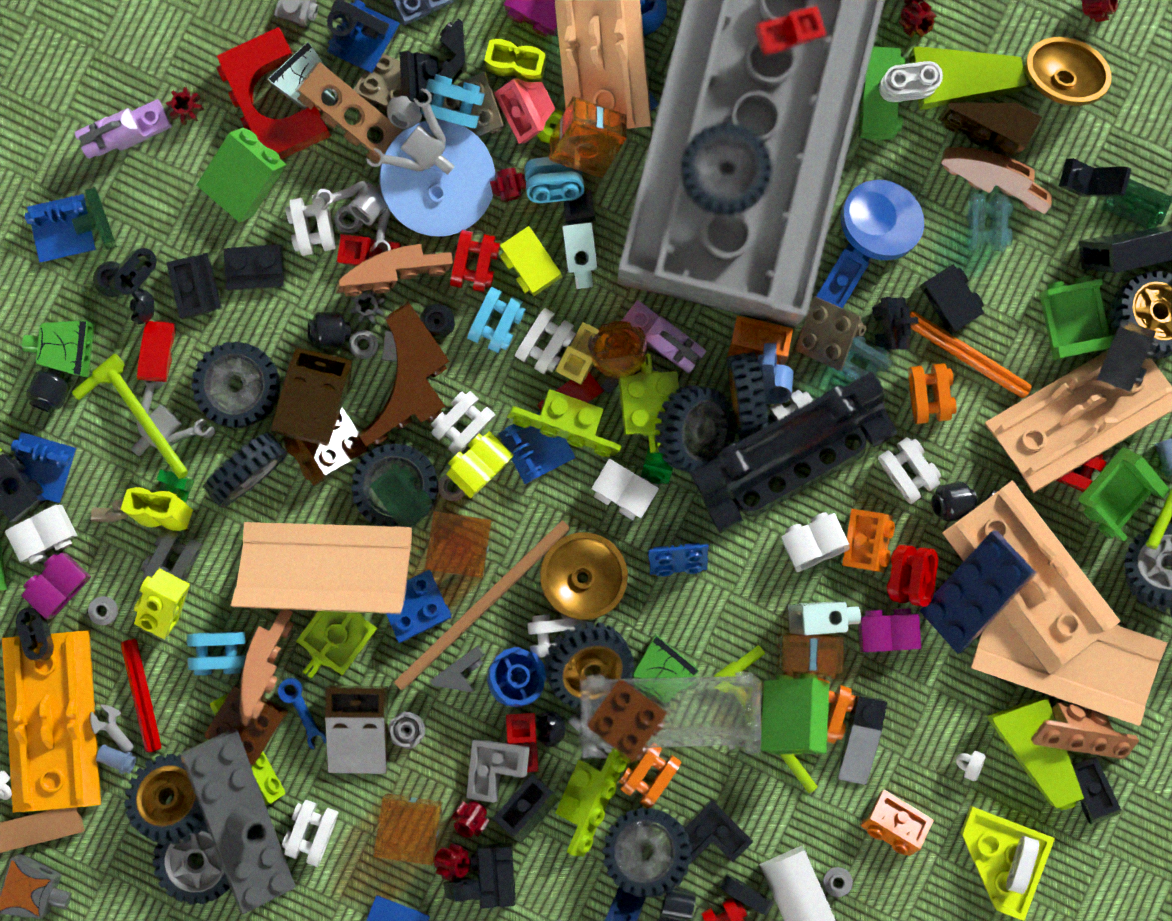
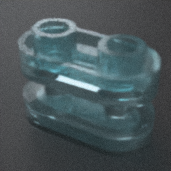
(1000, 210)
(875, 358)

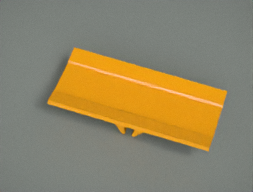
(50, 725)

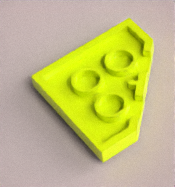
(992, 848)

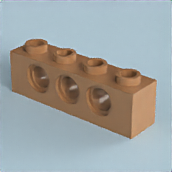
(310, 93)

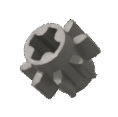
(370, 314)

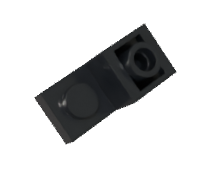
(453, 42)

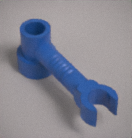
(300, 706)

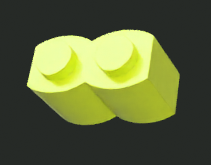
(508, 60)
(479, 464)
(156, 509)

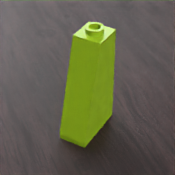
(970, 75)
(1046, 766)

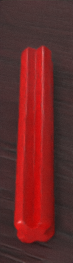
(141, 695)

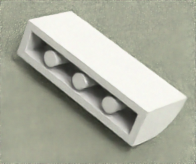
(796, 887)

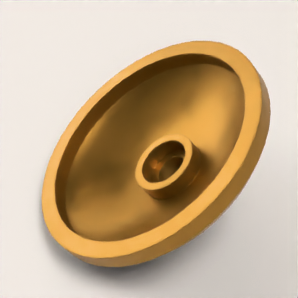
(1068, 71)
(598, 561)

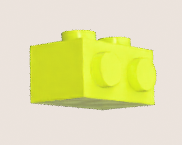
(530, 261)
(160, 603)

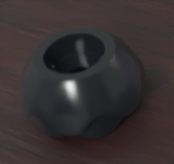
(101, 277)
(142, 306)
(446, 319)
(552, 728)

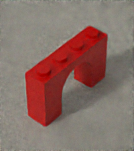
(243, 69)

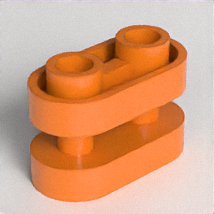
(943, 404)
(841, 702)
(633, 778)

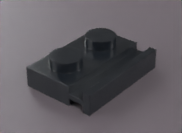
(415, 72)
(254, 267)
(194, 286)

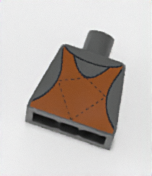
(31, 889)

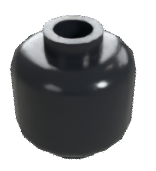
(328, 330)
(48, 390)
(953, 501)

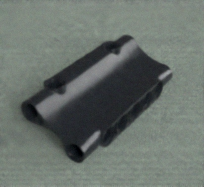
(794, 443)

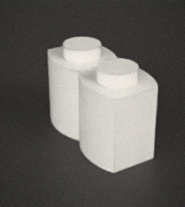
(624, 489)
(41, 533)
(815, 541)

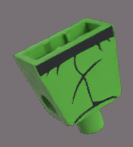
(63, 346)
(663, 662)

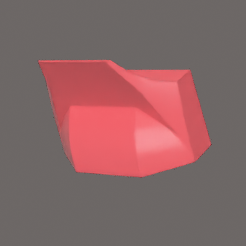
(525, 107)

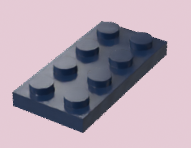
(977, 591)

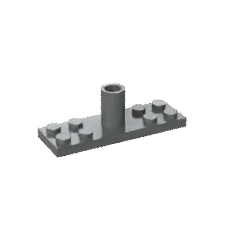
(238, 820)

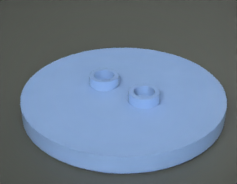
(430, 198)

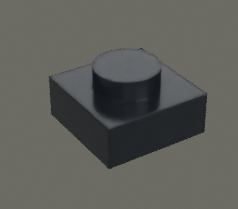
(580, 209)

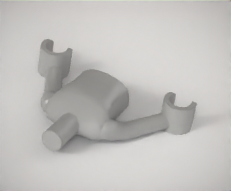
(421, 146)
(365, 206)
(165, 422)

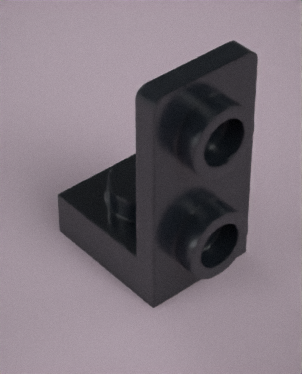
(1092, 181)

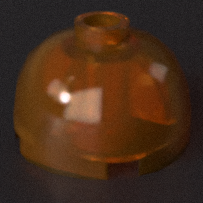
(618, 349)

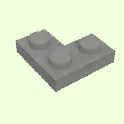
(488, 762)

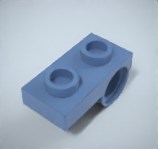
(775, 378)

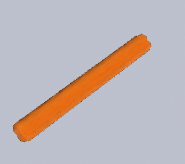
(971, 356)

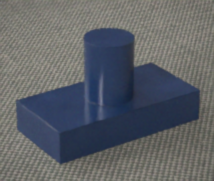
(625, 907)

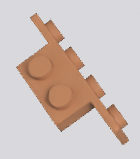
(1084, 732)

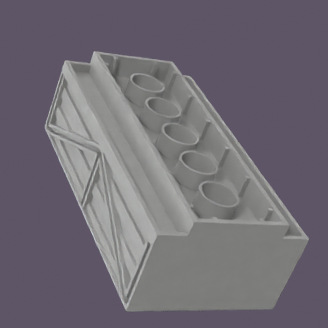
(803, 111)

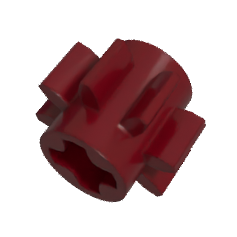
(1099, 9)
(917, 19)
(191, 112)
(508, 184)
(470, 819)
(452, 862)

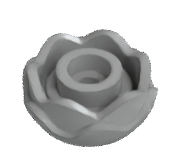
(403, 112)
(399, 736)

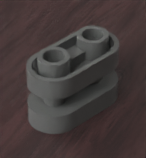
(168, 543)

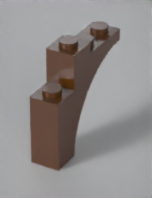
(412, 393)

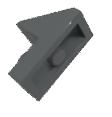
(454, 677)

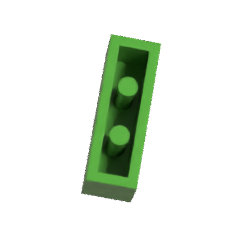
(877, 116)

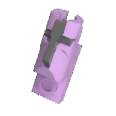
(123, 129)
(665, 337)

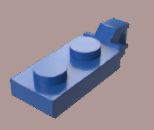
(844, 276)

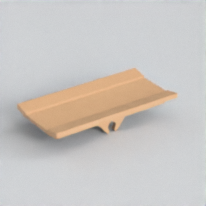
(605, 56)
(1077, 420)
(323, 567)
(1059, 606)
(1105, 677)

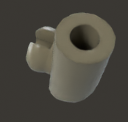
(108, 515)

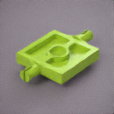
(643, 399)
(335, 639)

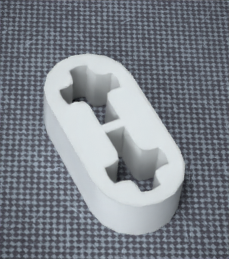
(1022, 865)

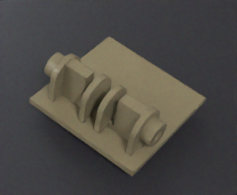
(382, 83)
(488, 113)
(829, 333)

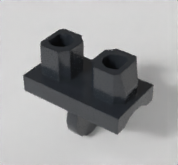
(895, 323)

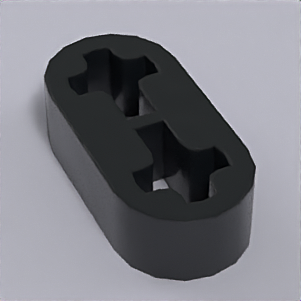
(128, 267)
(29, 636)
(462, 889)
(746, 894)

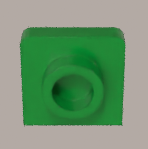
(656, 469)
(173, 484)

